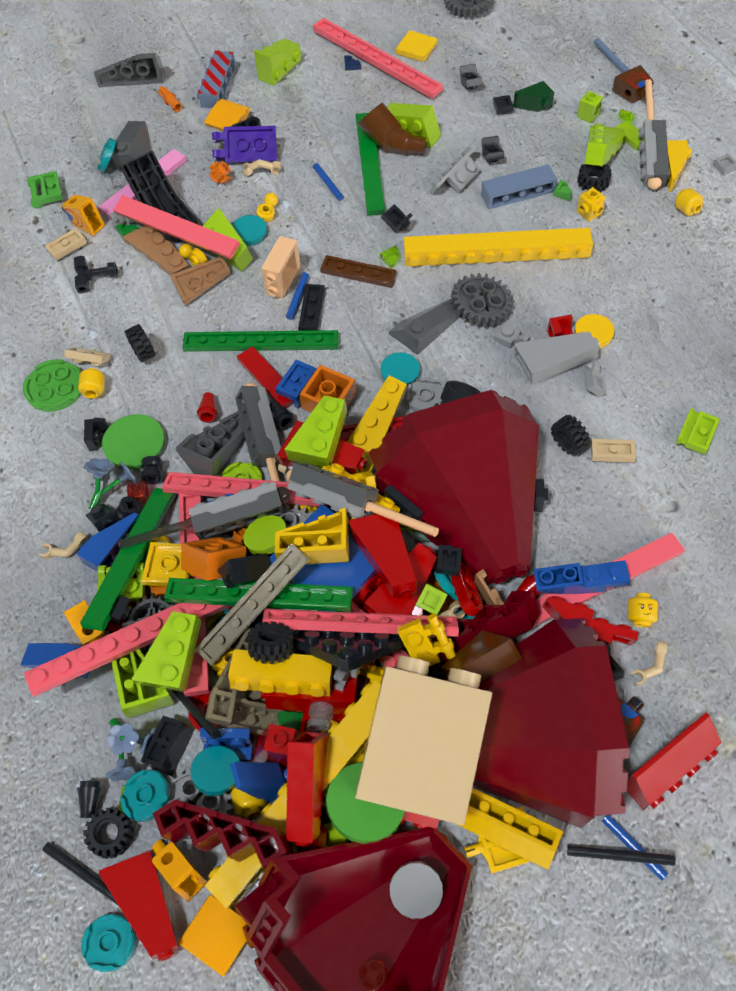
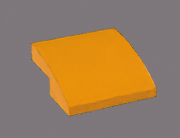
(226, 114)
(214, 935)

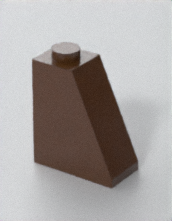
(484, 655)

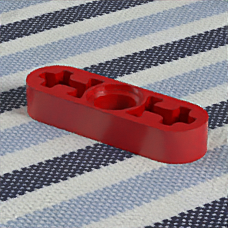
(467, 591)

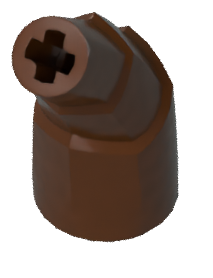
(388, 134)

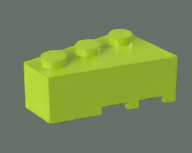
(277, 60)
(418, 120)
(603, 144)
(220, 224)
(319, 434)
(171, 654)
(134, 697)

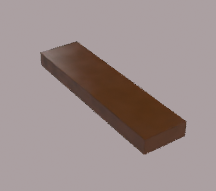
(358, 271)

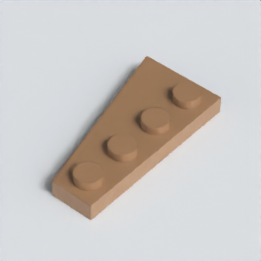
(156, 249)

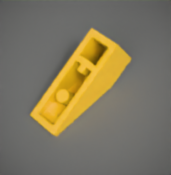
(677, 157)

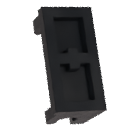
(244, 569)
(167, 745)

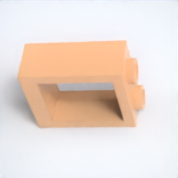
(281, 267)

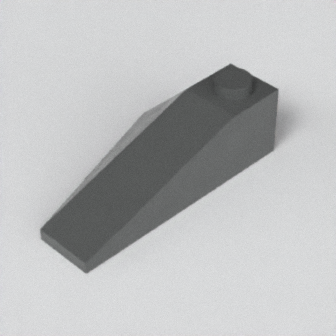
(131, 143)
(214, 447)

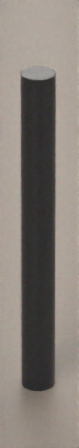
(197, 713)
(621, 855)
(78, 870)

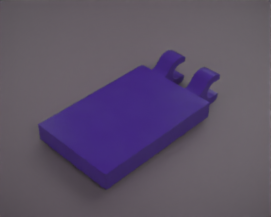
(246, 144)

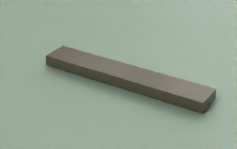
(252, 604)

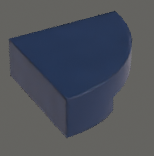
(351, 64)

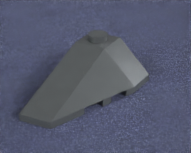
(135, 70)
(425, 326)

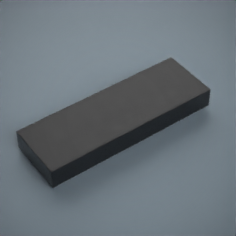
(311, 307)

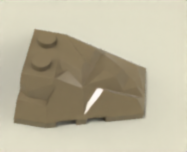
(239, 708)

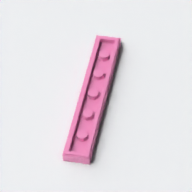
(169, 163)

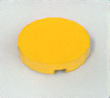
(598, 326)

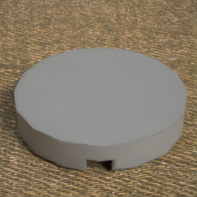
(423, 394)
(416, 890)

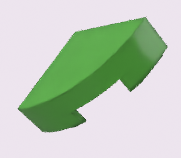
(563, 191)

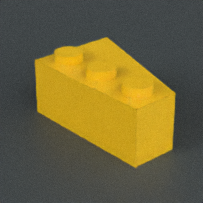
(320, 540)

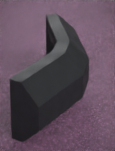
(153, 188)

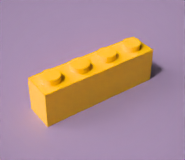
(293, 676)

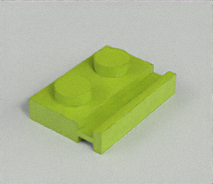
(698, 431)

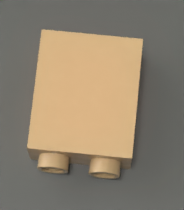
(424, 741)

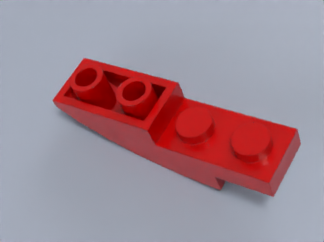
(606, 632)

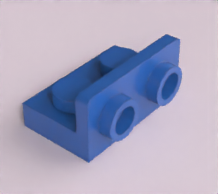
(295, 381)
(236, 739)

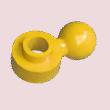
(266, 209)
(195, 255)

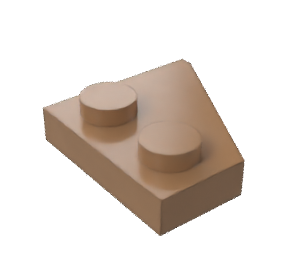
(487, 596)

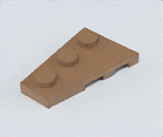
(198, 279)

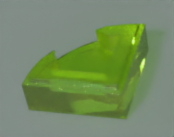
(627, 115)
(390, 256)

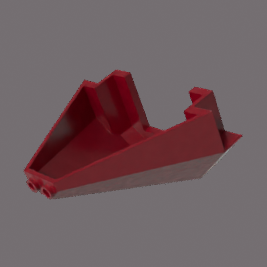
(471, 476)
(556, 727)
(333, 911)

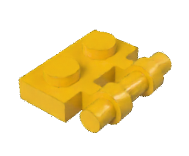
(418, 643)

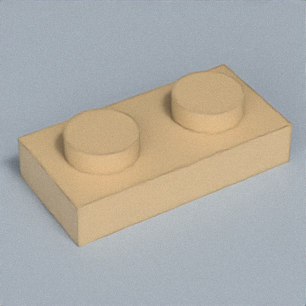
(65, 244)
(80, 355)
(613, 450)

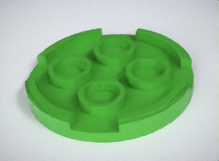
(52, 385)
(133, 439)
(357, 818)

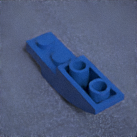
(581, 579)

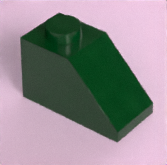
(534, 97)

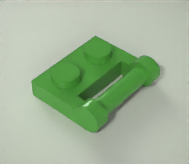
(50, 187)

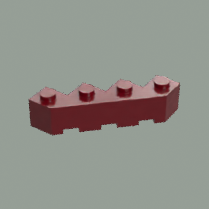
(507, 620)
(211, 828)

